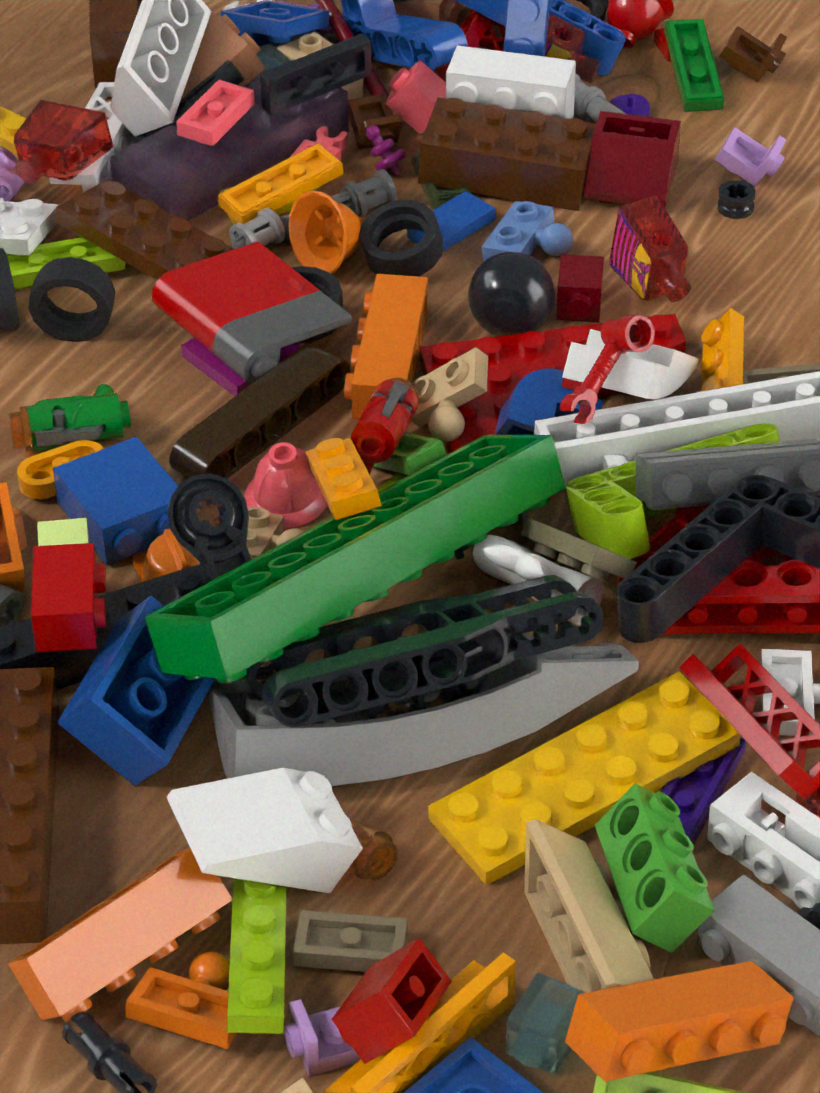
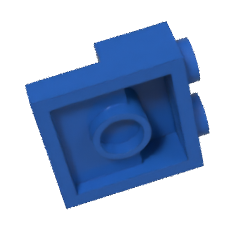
(276, 21)

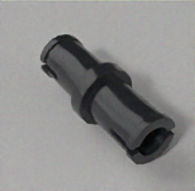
(107, 1055)

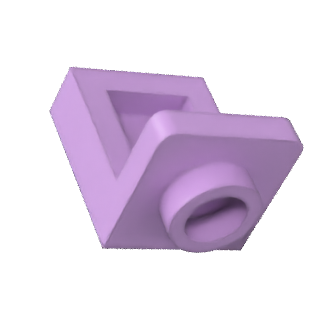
(749, 158)

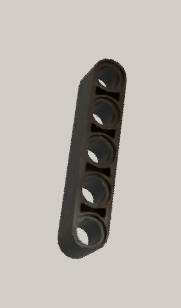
(260, 414)

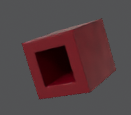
(580, 288)

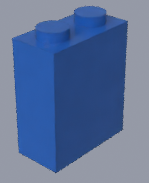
(120, 495)

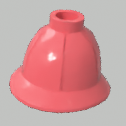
(286, 486)

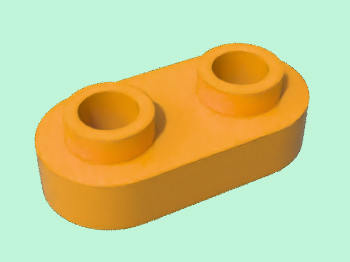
(36, 472)

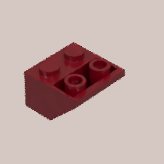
(632, 158)

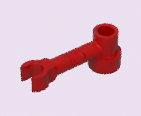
(620, 336)

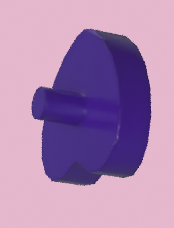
(632, 104)

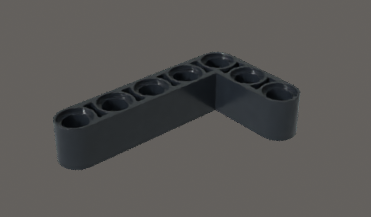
(712, 546)

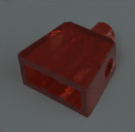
(60, 141)

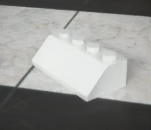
(157, 62)

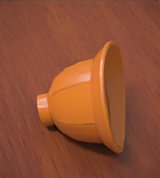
(323, 231)

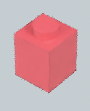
(415, 94)

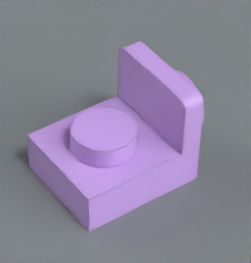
(317, 1040)

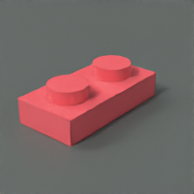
(215, 113)

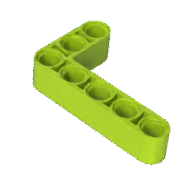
(606, 502)

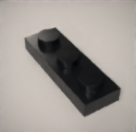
(315, 74)

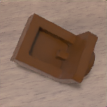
(751, 55)
(373, 111)

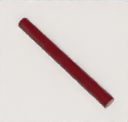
(343, 32)

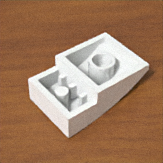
(642, 374)

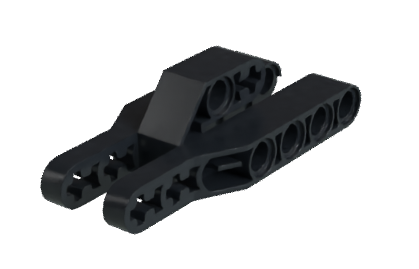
(447, 626)

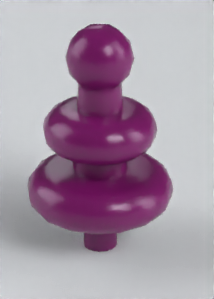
(383, 149)

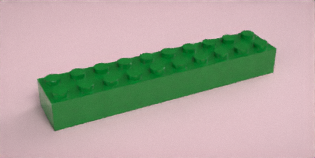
(353, 559)

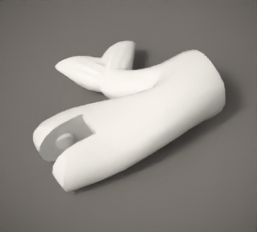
(516, 564)

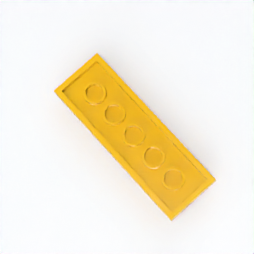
(583, 774)

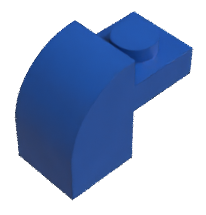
(533, 399)

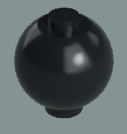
(511, 294)

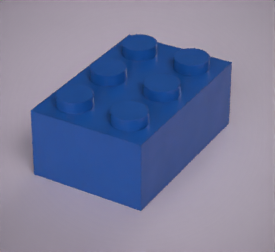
(128, 706)

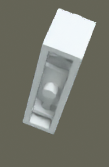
(774, 852)

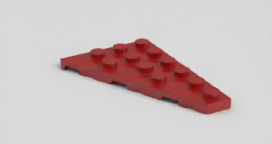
(520, 354)

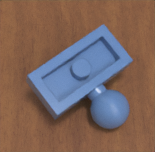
(525, 228)

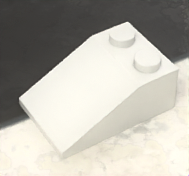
(268, 829)

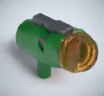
(70, 419)

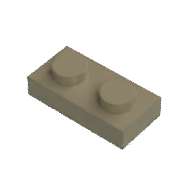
(346, 940)

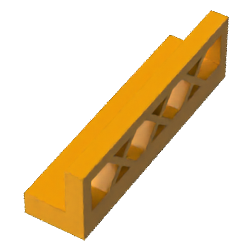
(464, 1011)

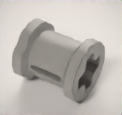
(257, 230)

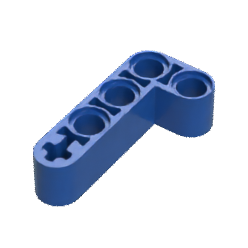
(402, 38)

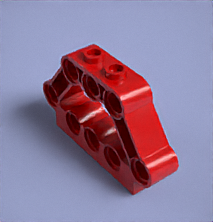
(751, 596)

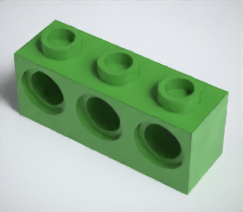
(654, 868)

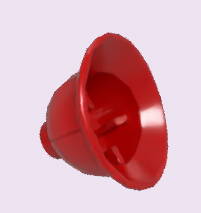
(638, 17)

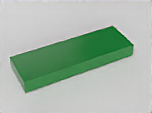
(693, 65)

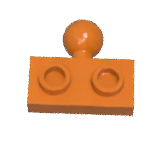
(184, 1005)

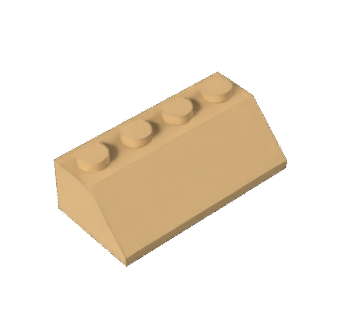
(579, 912)

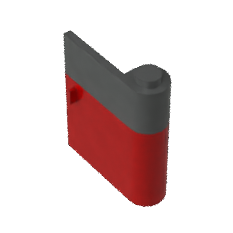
(246, 307)

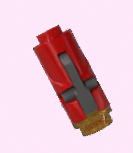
(384, 421)

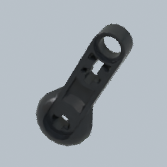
(217, 547)

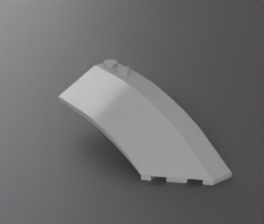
(358, 750)

